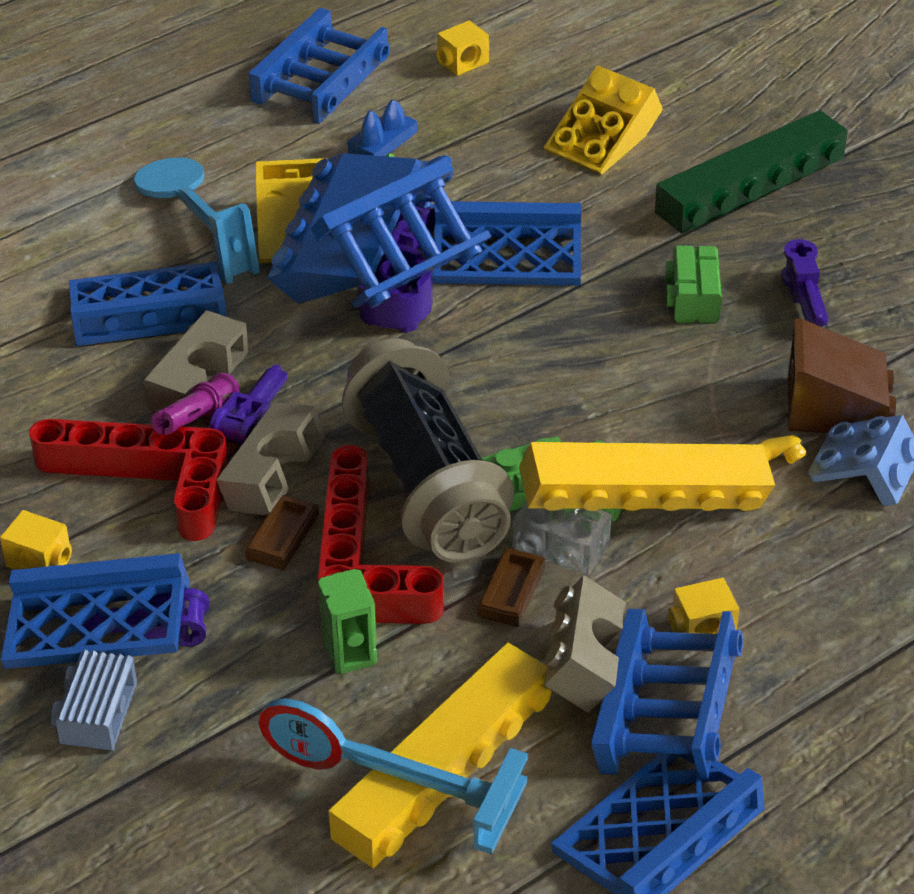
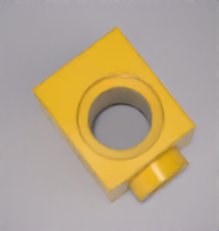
(463, 48)
(35, 542)
(700, 607)

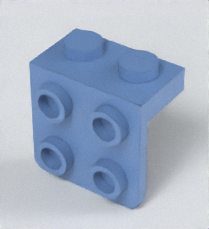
(872, 448)

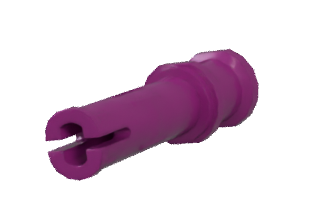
(202, 401)

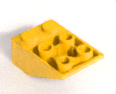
(605, 120)
(278, 195)

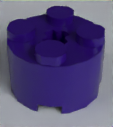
(407, 303)

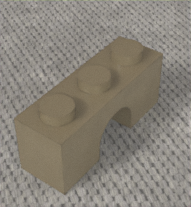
(208, 345)
(254, 475)
(582, 627)

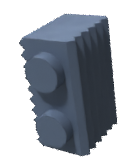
(95, 700)

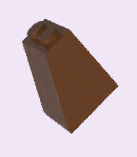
(835, 380)

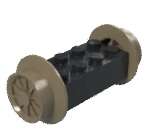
(452, 495)

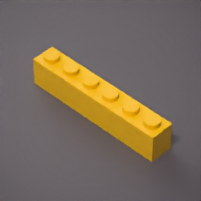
(645, 476)
(454, 738)

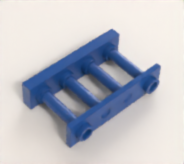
(307, 43)
(400, 196)
(622, 704)

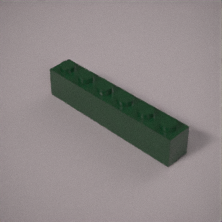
(750, 171)

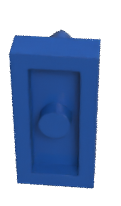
(383, 133)

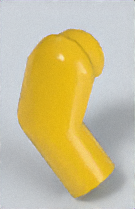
(788, 445)

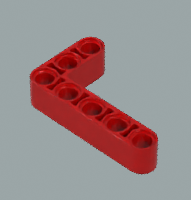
(137, 451)
(398, 591)

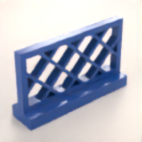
(508, 222)
(141, 316)
(95, 586)
(687, 841)

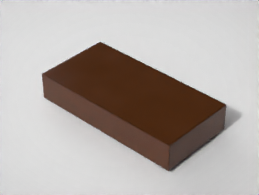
(282, 532)
(511, 587)

